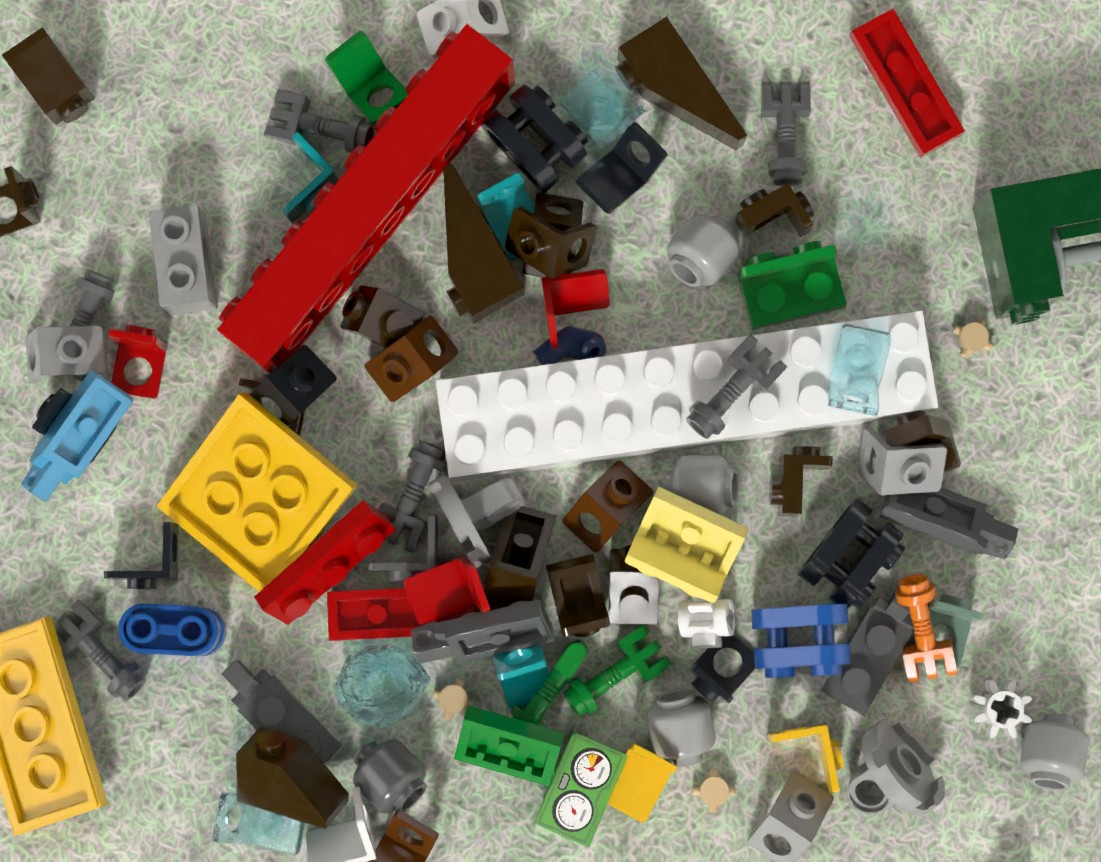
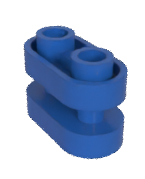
(172, 630)
(823, 657)

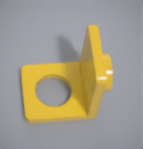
(829, 750)
(640, 782)

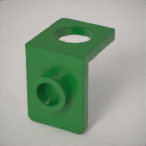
(362, 74)

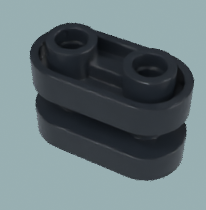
(535, 109)
(881, 549)

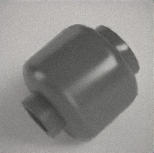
(389, 776)

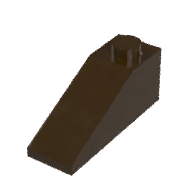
(673, 80)
(476, 262)

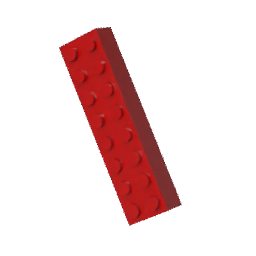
(368, 200)

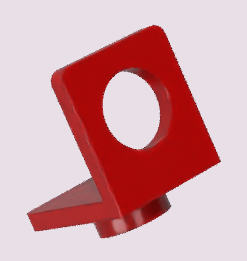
(573, 294)
(138, 343)
(445, 590)

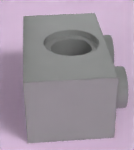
(182, 260)

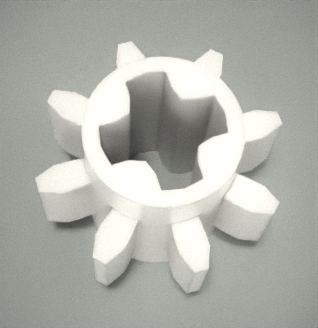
(706, 621)
(989, 716)

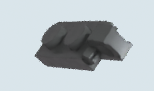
(951, 520)
(483, 634)
(873, 651)
(271, 705)

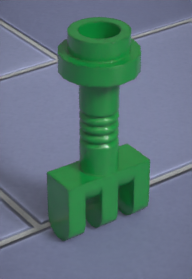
(554, 683)
(583, 696)

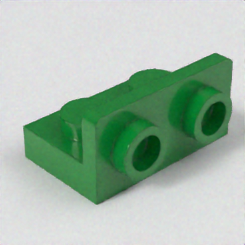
(791, 285)
(508, 745)

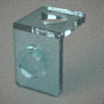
(599, 109)
(858, 369)
(257, 827)

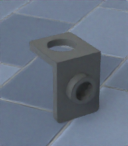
(399, 571)

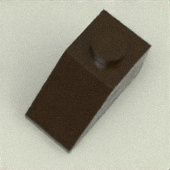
(49, 77)
(518, 557)
(288, 779)

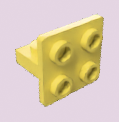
(686, 545)

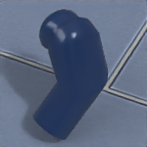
(572, 343)

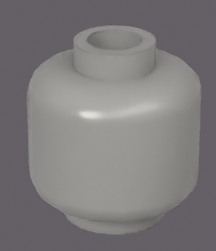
(702, 250)
(705, 481)
(681, 727)
(1054, 752)

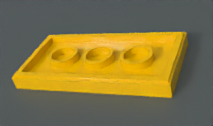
(43, 739)

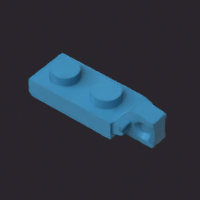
(76, 435)

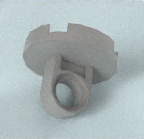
(476, 512)
(900, 768)

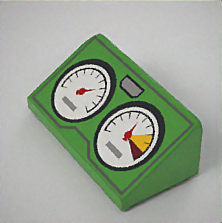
(581, 789)

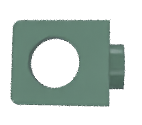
(956, 615)

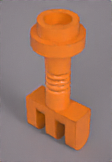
(915, 593)

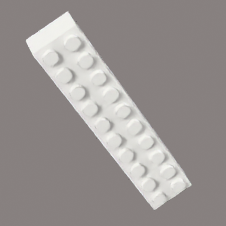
(643, 397)

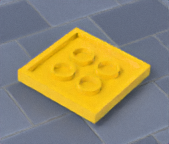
(256, 493)

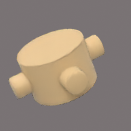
(972, 337)
(453, 699)
(713, 791)

